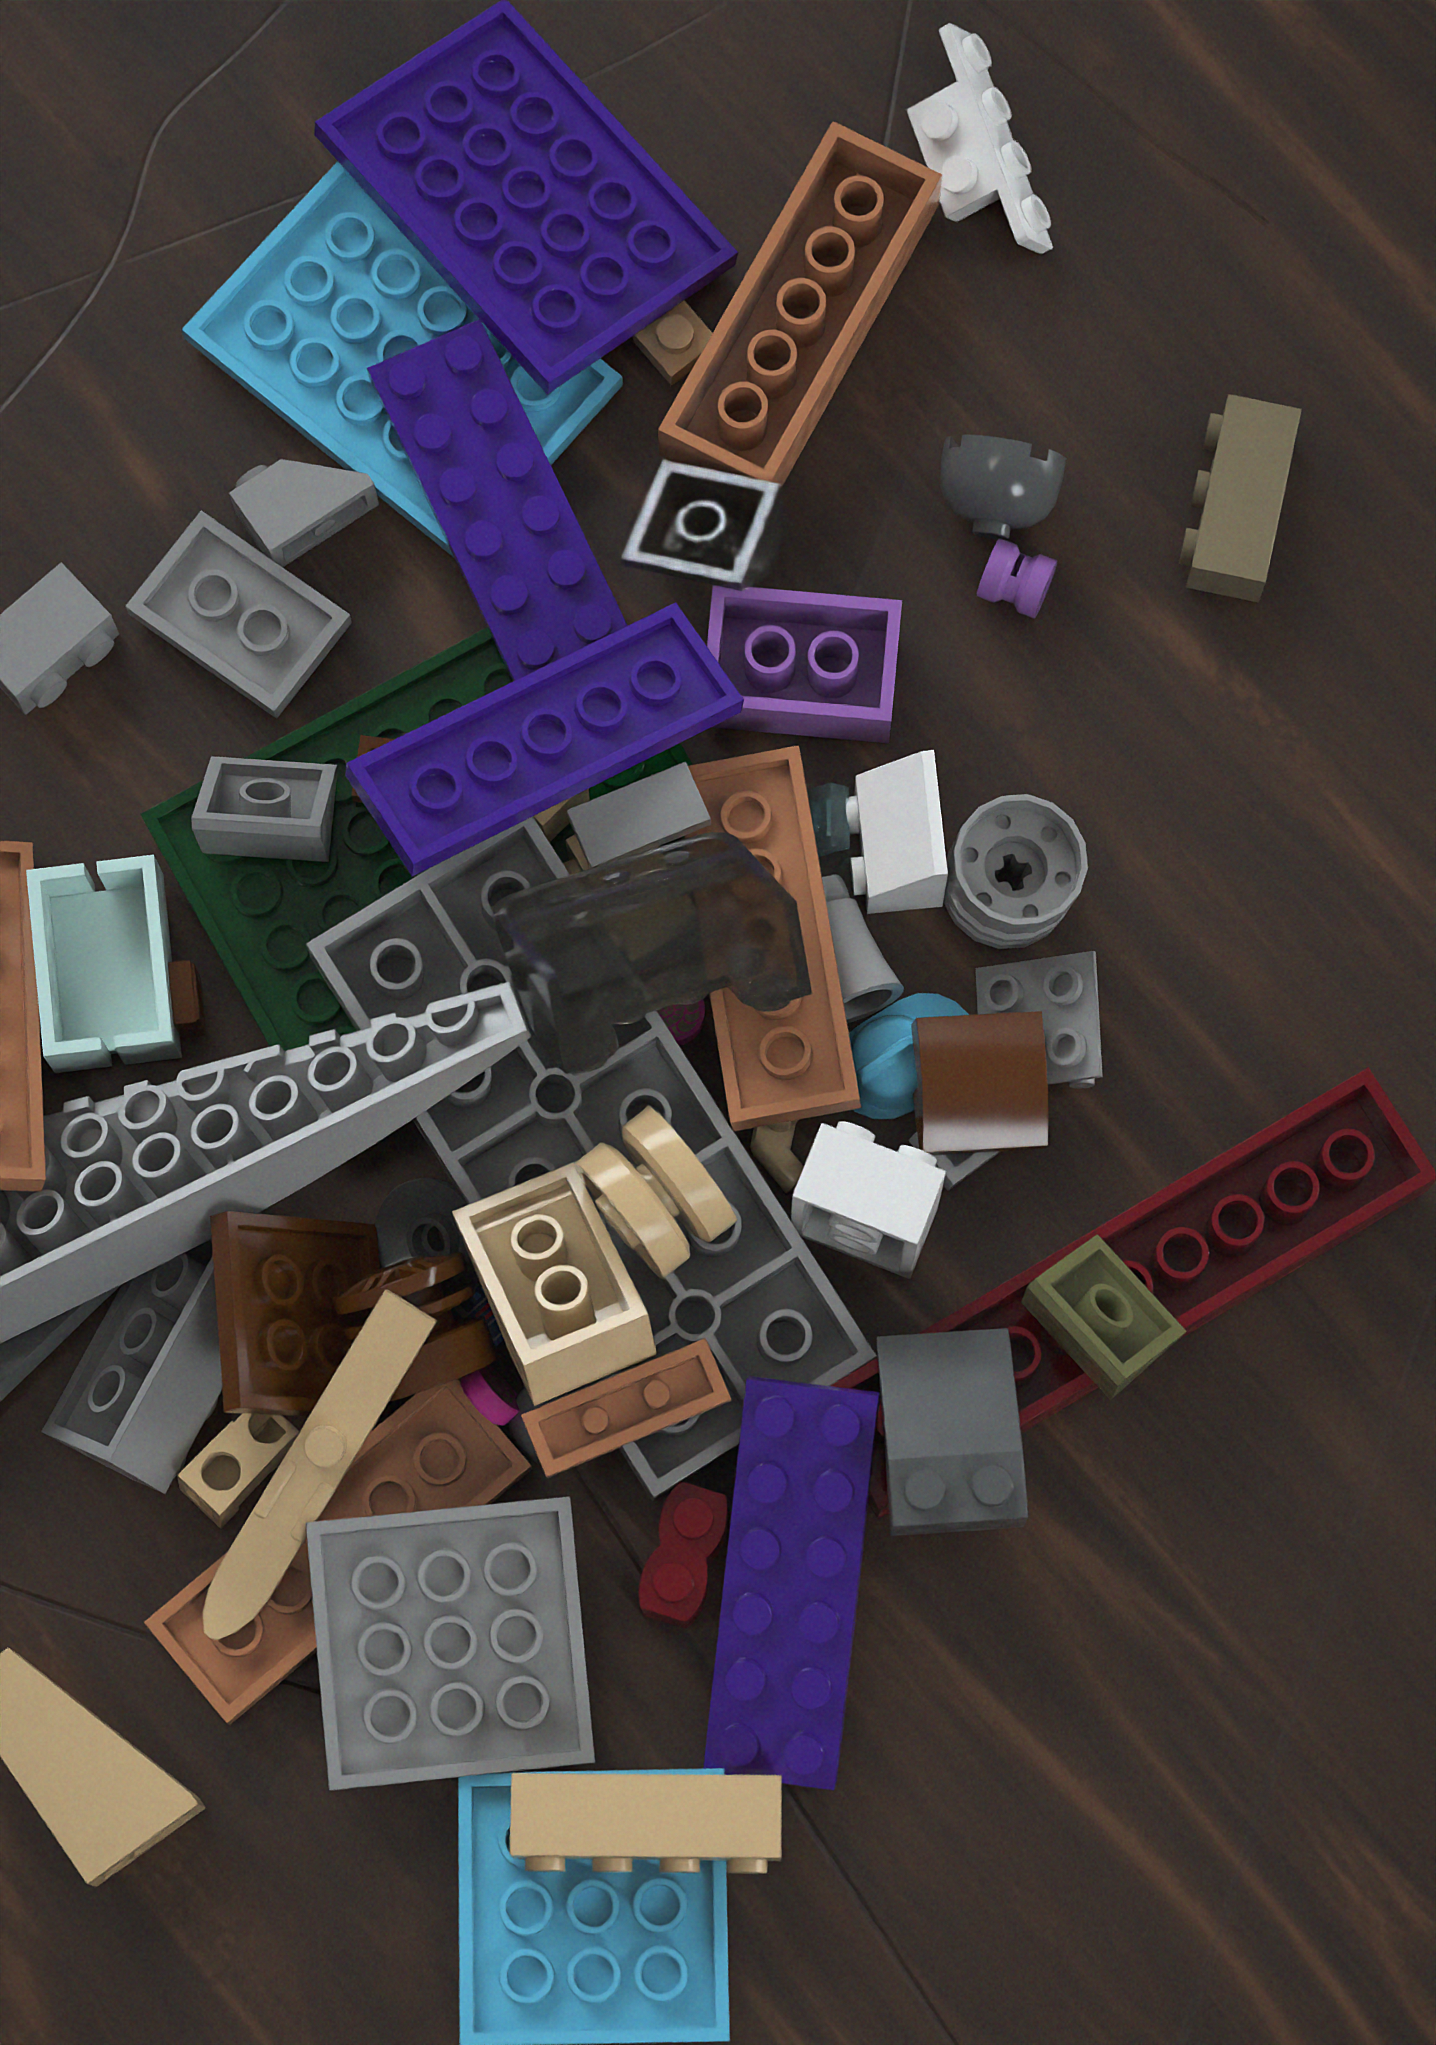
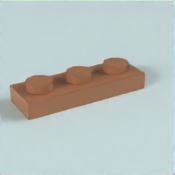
(626, 1407)

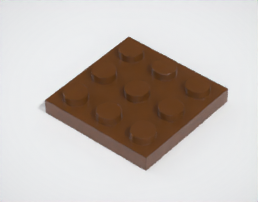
(277, 1306)

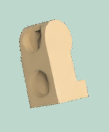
(236, 1463)

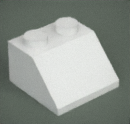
(899, 836)

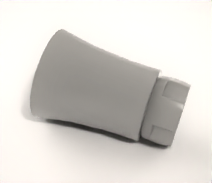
(863, 972)

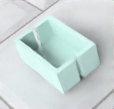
(102, 964)

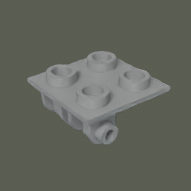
(1067, 996)

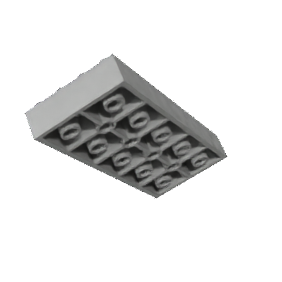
(746, 1291)

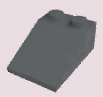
(951, 1432)

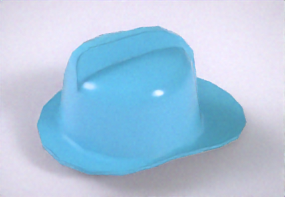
(886, 1056)

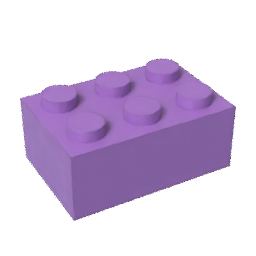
(807, 661)

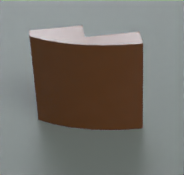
(980, 1083)

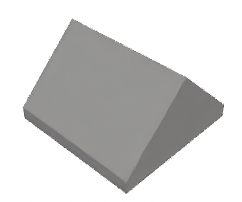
(266, 809)

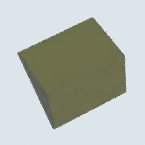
(1102, 1315)

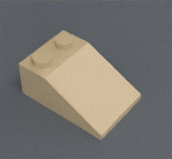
(555, 1283)

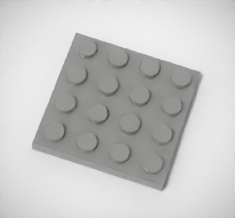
(449, 1643)

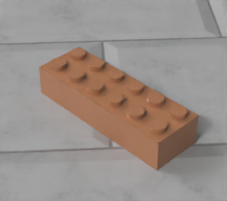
(802, 309)

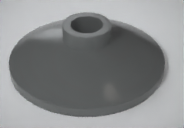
(411, 1222)

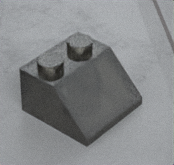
(708, 527)

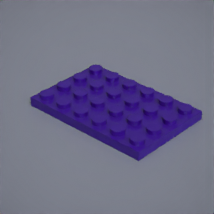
(525, 195)

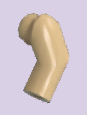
(772, 1150)

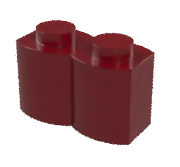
(690, 1538)

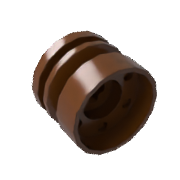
(453, 1345)

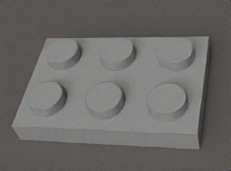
(238, 614)

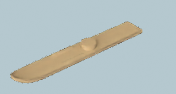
(315, 1464)

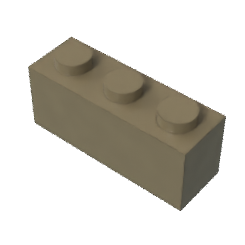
(1240, 497)

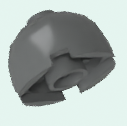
(999, 483)

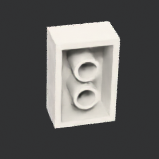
(867, 1197)

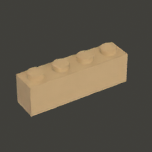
(645, 1819)

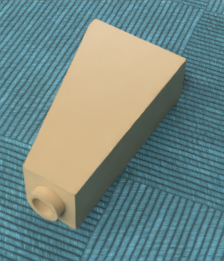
(83, 1776)

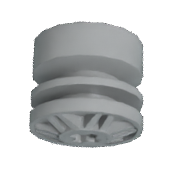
(1029, 841)

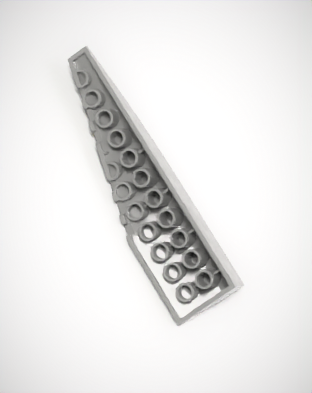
(150, 1167)

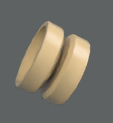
(647, 1198)

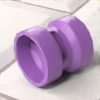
(1016, 578)

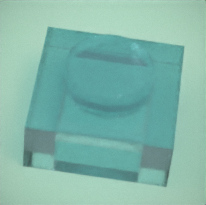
(829, 817)

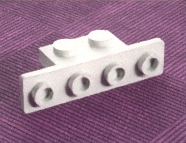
(971, 145)

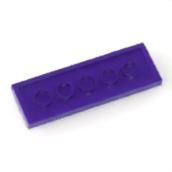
(496, 499)
(543, 738)
(791, 1581)

